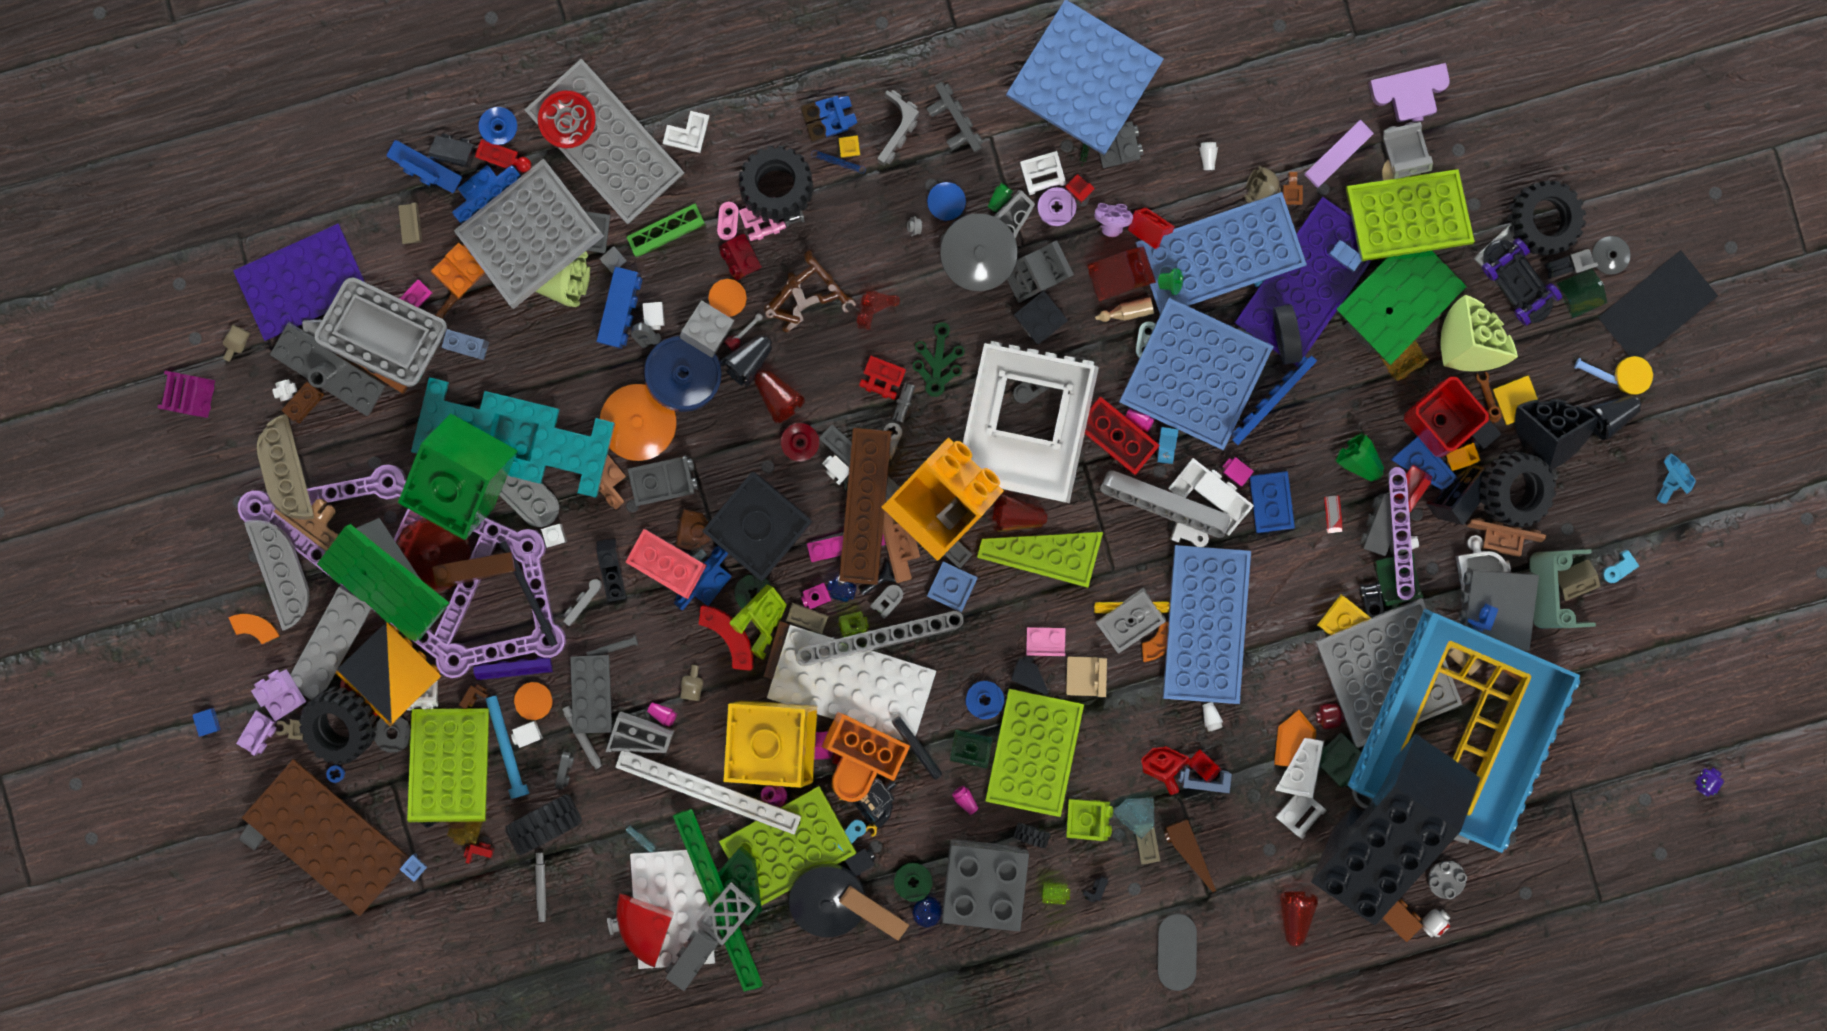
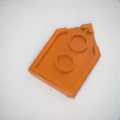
(1290, 736)

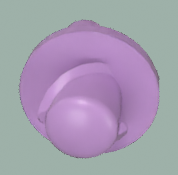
(1113, 218)

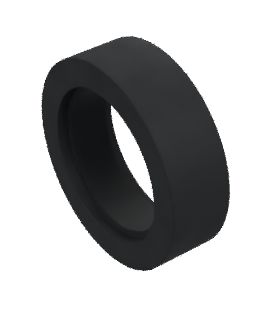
(1287, 334)

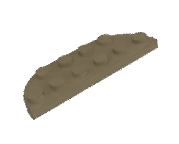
(283, 470)

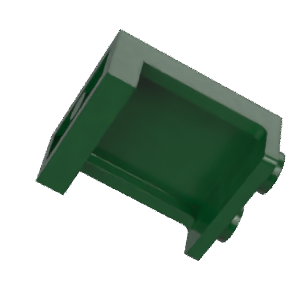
(1386, 576)

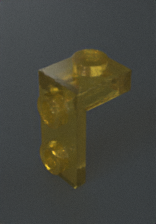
(466, 835)

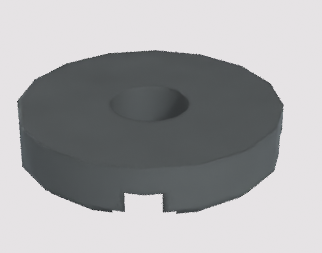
(397, 744)

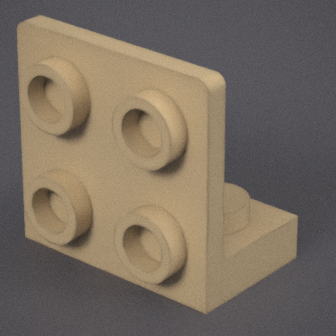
(1086, 676)

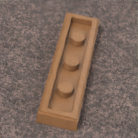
(873, 913)

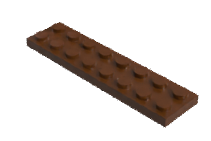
(864, 506)

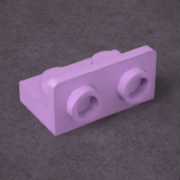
(256, 733)

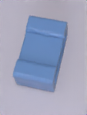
(1345, 255)

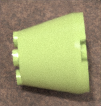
(569, 283)

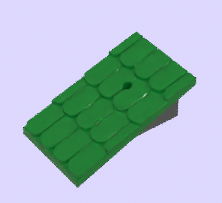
(1414, 291)
(380, 575)

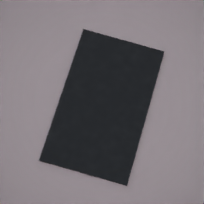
(1658, 306)

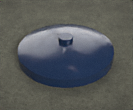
(681, 375)

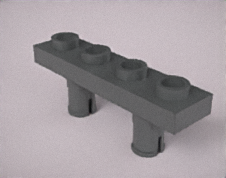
(965, 124)

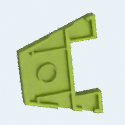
(765, 612)

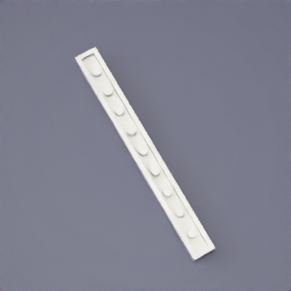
(708, 791)

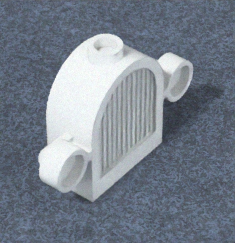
(1479, 559)

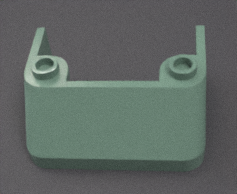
(1547, 605)

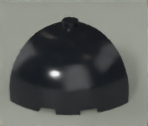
(1553, 429)

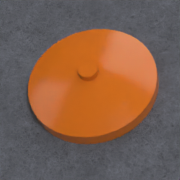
(641, 423)

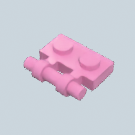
(751, 221)

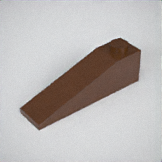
(473, 569)
(1184, 841)

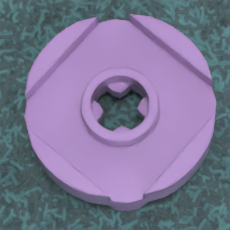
(1049, 198)

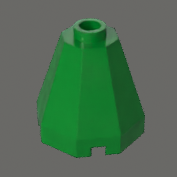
(1361, 458)

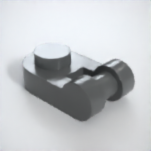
(645, 335)
(1024, 394)

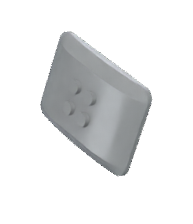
(380, 332)

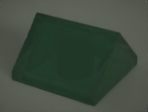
(1582, 293)
(971, 749)

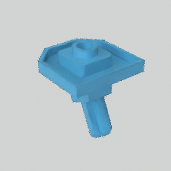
(1678, 476)

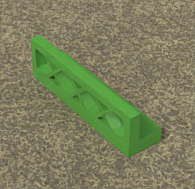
(666, 237)

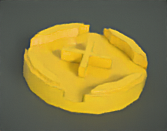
(1633, 375)

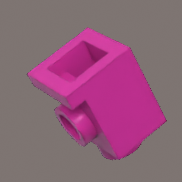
(821, 590)

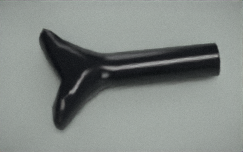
(885, 576)

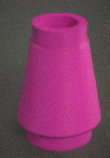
(1140, 419)
(662, 714)
(964, 798)

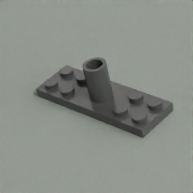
(328, 369)

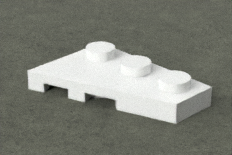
(1303, 770)

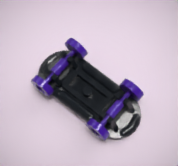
(1518, 281)

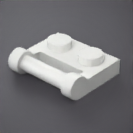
(1042, 166)
(1295, 810)

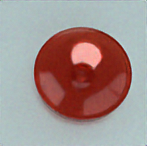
(430, 546)

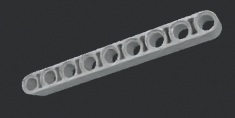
(887, 632)

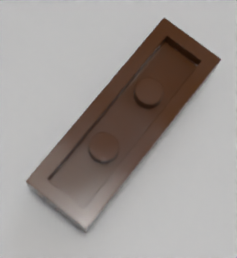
(776, 649)

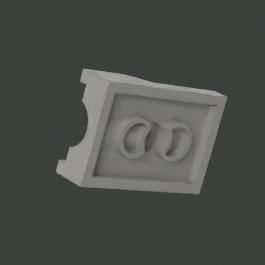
(1123, 633)

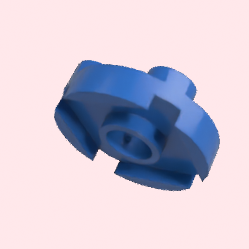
(979, 709)

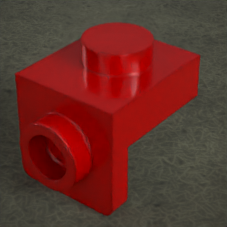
(1204, 766)
(482, 849)

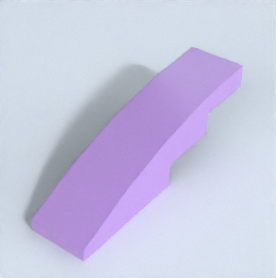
(1338, 153)

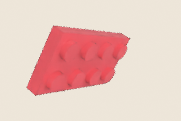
(665, 563)

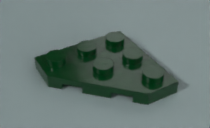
(742, 872)

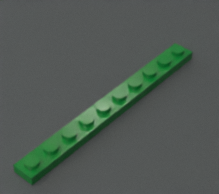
(712, 889)

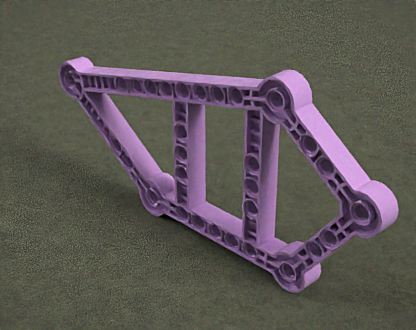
(440, 642)

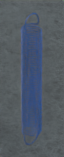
(838, 160)

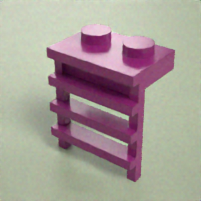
(195, 398)

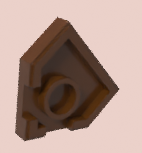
(690, 530)

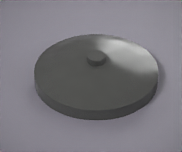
(978, 252)

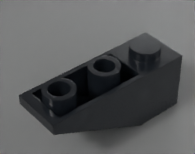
(611, 569)

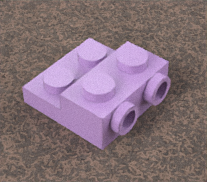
(278, 694)

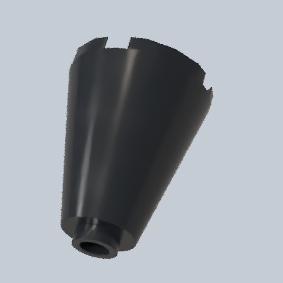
(747, 360)
(1614, 415)

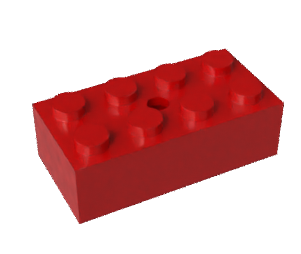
(1134, 445)

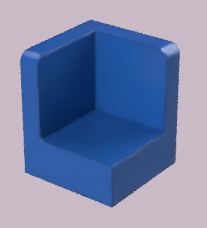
(206, 722)

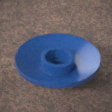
(498, 116)

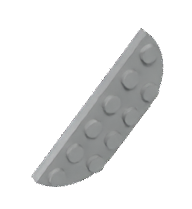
(280, 571)

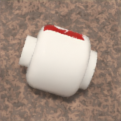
(1436, 923)

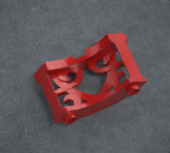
(738, 643)

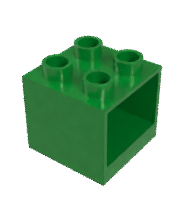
(457, 476)

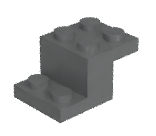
(1039, 271)

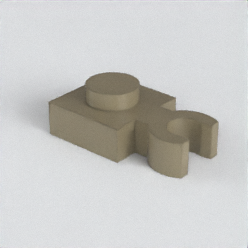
(293, 729)

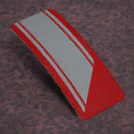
(1333, 514)

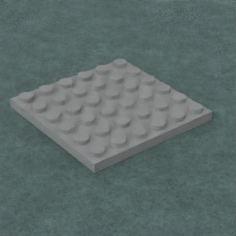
(528, 233)
(1365, 661)

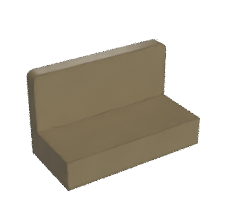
(410, 223)
(1578, 580)

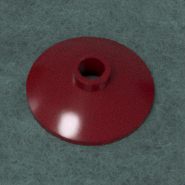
(790, 438)

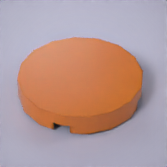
(728, 297)
(533, 701)

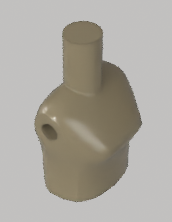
(235, 341)
(692, 685)

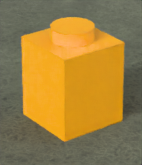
(1463, 457)

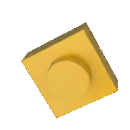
(849, 146)

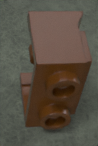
(303, 402)

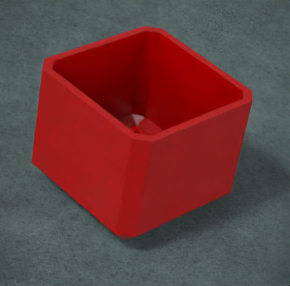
(1461, 416)

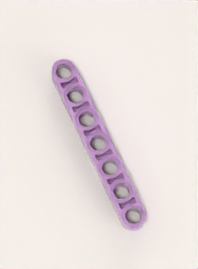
(1401, 542)

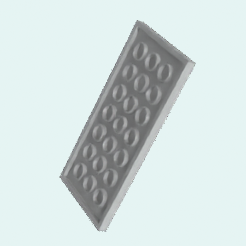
(620, 154)

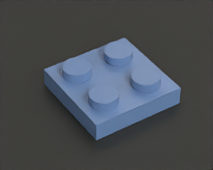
(952, 586)

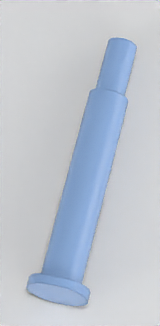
(1595, 371)

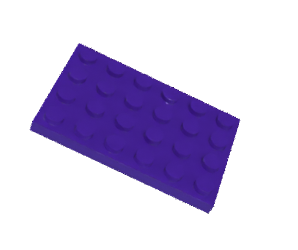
(297, 280)

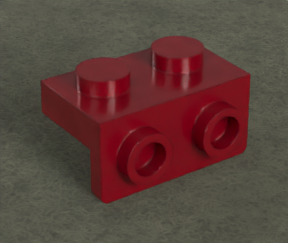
(739, 257)

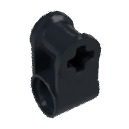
(1371, 598)

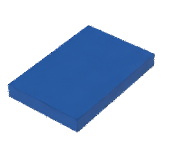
(1271, 502)

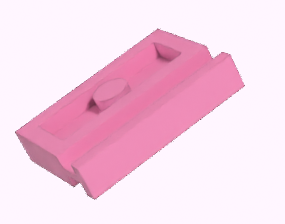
(1045, 641)

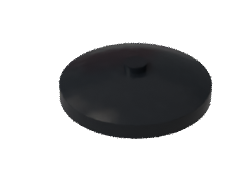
(816, 900)

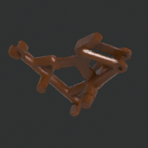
(793, 286)

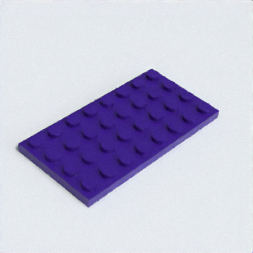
(1311, 289)

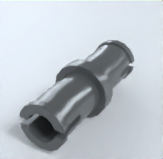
(903, 403)

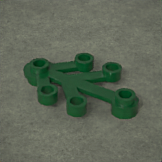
(937, 363)

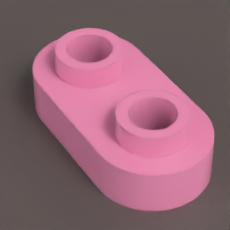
(729, 221)

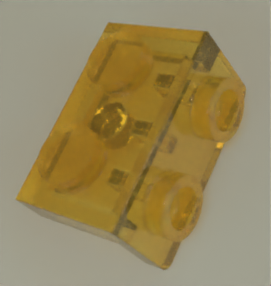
(1407, 362)

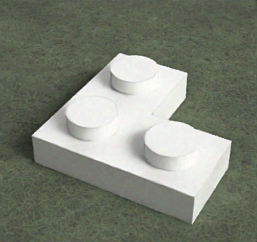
(691, 137)

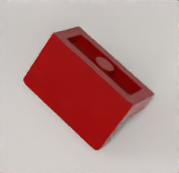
(1149, 227)
(1417, 484)

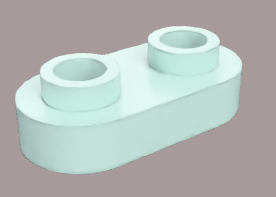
(1142, 337)

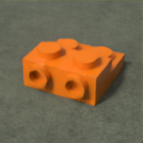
(458, 270)

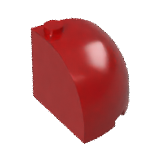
(642, 927)

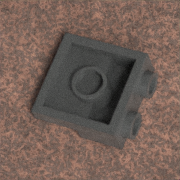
(1124, 147)

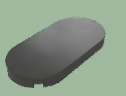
(1177, 952)

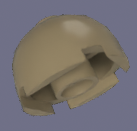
(1261, 184)

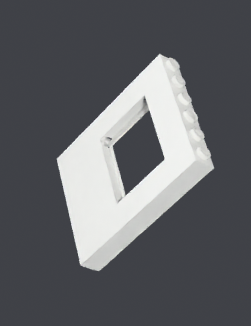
(1022, 461)

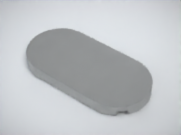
(531, 501)

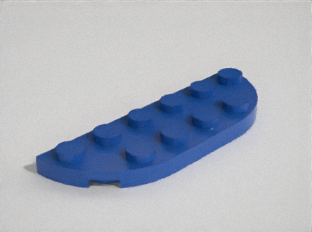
(1277, 394)

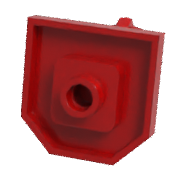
(1164, 765)

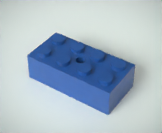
(618, 308)

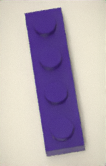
(518, 668)

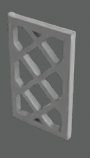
(740, 897)

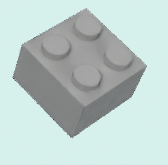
(706, 329)

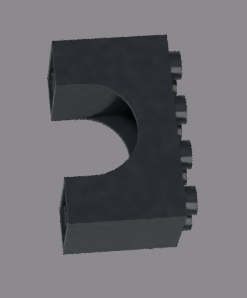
(1400, 833)

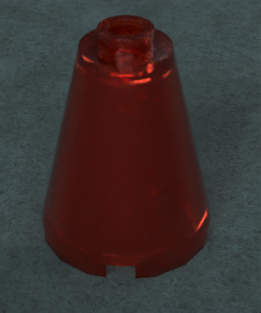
(778, 396)
(1017, 515)
(1297, 915)

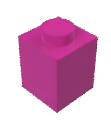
(1237, 471)

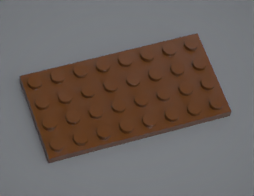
(326, 837)

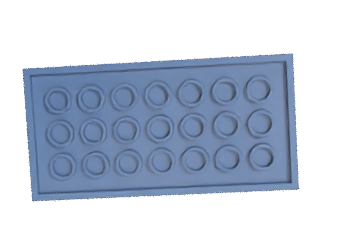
(1227, 251)
(1206, 624)

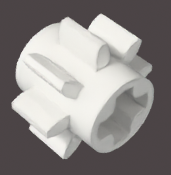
(284, 390)

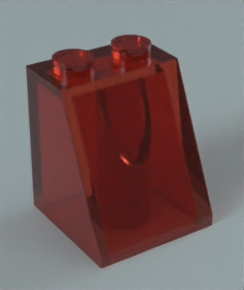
(1121, 273)

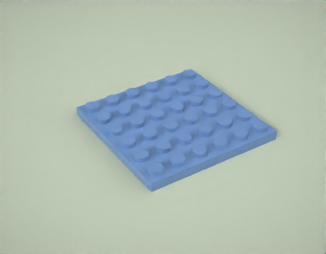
(1084, 77)
(1196, 373)

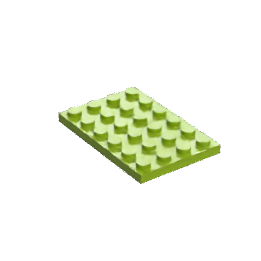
(1409, 215)
(1034, 752)
(448, 765)
(784, 855)

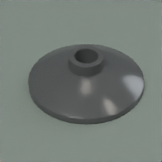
(1601, 255)

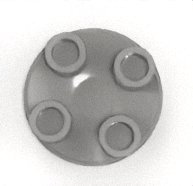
(1447, 879)

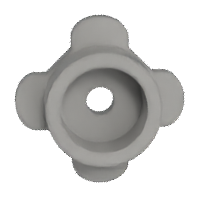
(914, 226)

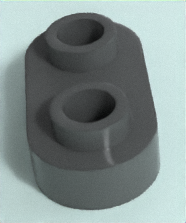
(562, 778)

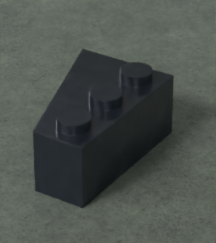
(1461, 498)

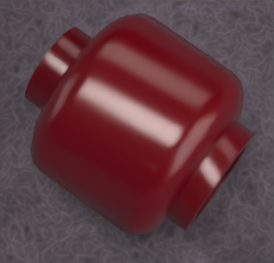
(1330, 716)

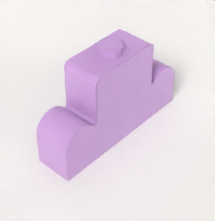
(1411, 91)

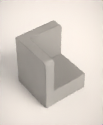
(1582, 261)

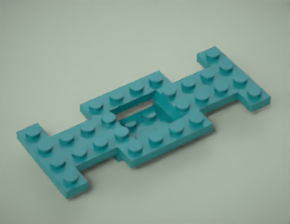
(527, 429)

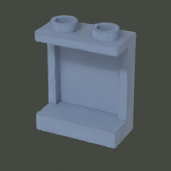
(465, 344)
(1221, 786)

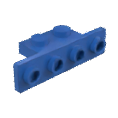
(424, 167)
(482, 189)
(710, 581)

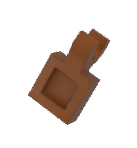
(1293, 193)

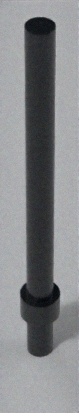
(545, 628)

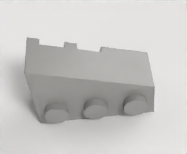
(639, 735)

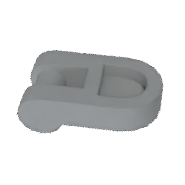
(893, 595)

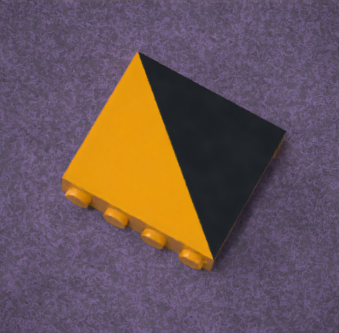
(388, 673)

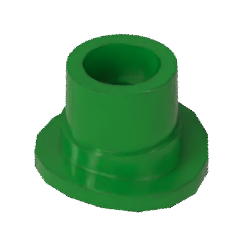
(1171, 281)

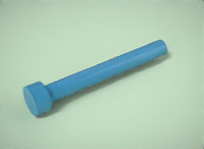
(518, 788)

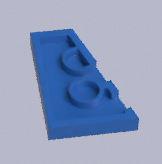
(1419, 455)

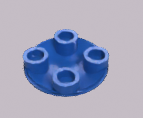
(946, 201)

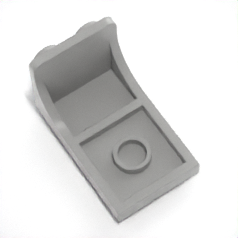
(908, 123)

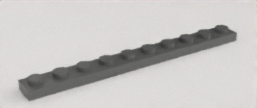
(842, 447)

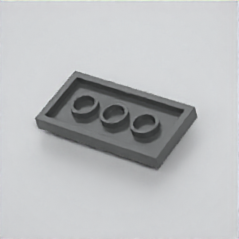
(591, 694)

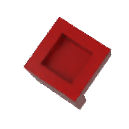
(1079, 188)

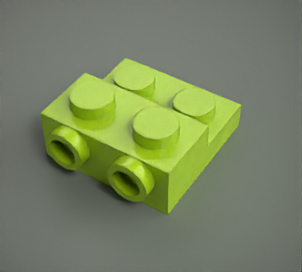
(1089, 819)

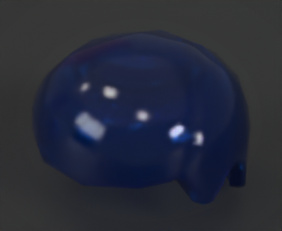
(927, 912)

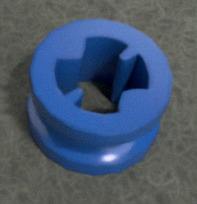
(333, 768)

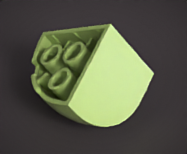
(1474, 338)

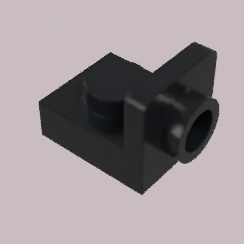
(1099, 887)

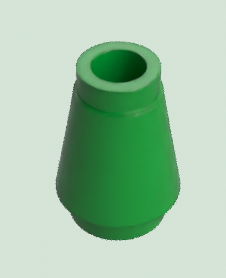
(1000, 197)

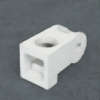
(1195, 536)

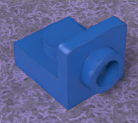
(1487, 616)

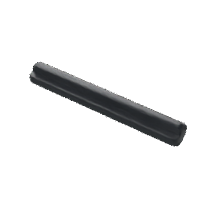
(917, 748)

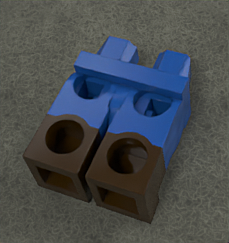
(832, 112)

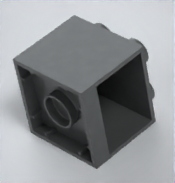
(985, 885)

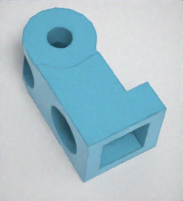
(1620, 569)
(854, 829)

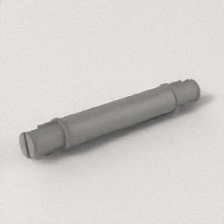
(584, 741)
(540, 887)

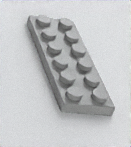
(330, 643)

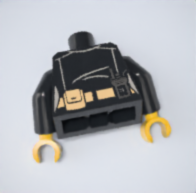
(877, 804)

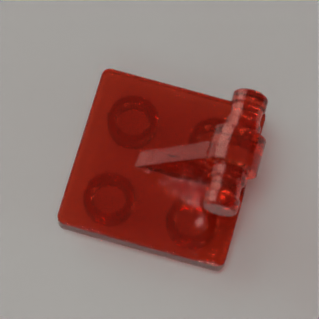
(873, 303)

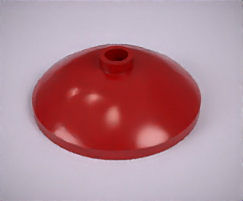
(550, 131)

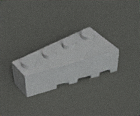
(1015, 212)

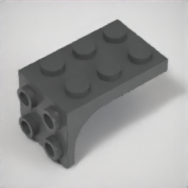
(663, 480)

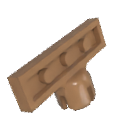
(316, 528)

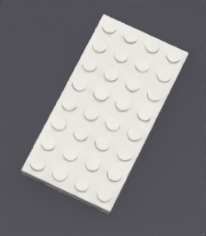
(861, 685)

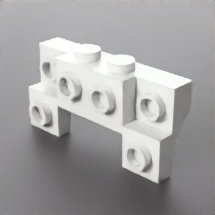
(1214, 490)

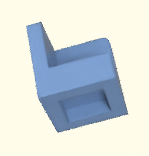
(413, 867)

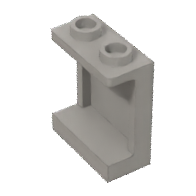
(1407, 150)

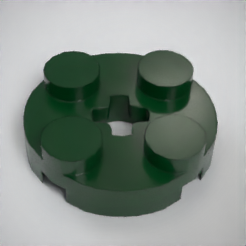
(744, 585)
(907, 891)

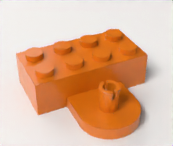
(863, 756)

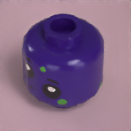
(1709, 781)

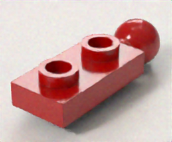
(501, 156)

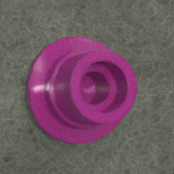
(774, 795)

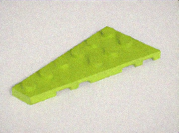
(1055, 556)

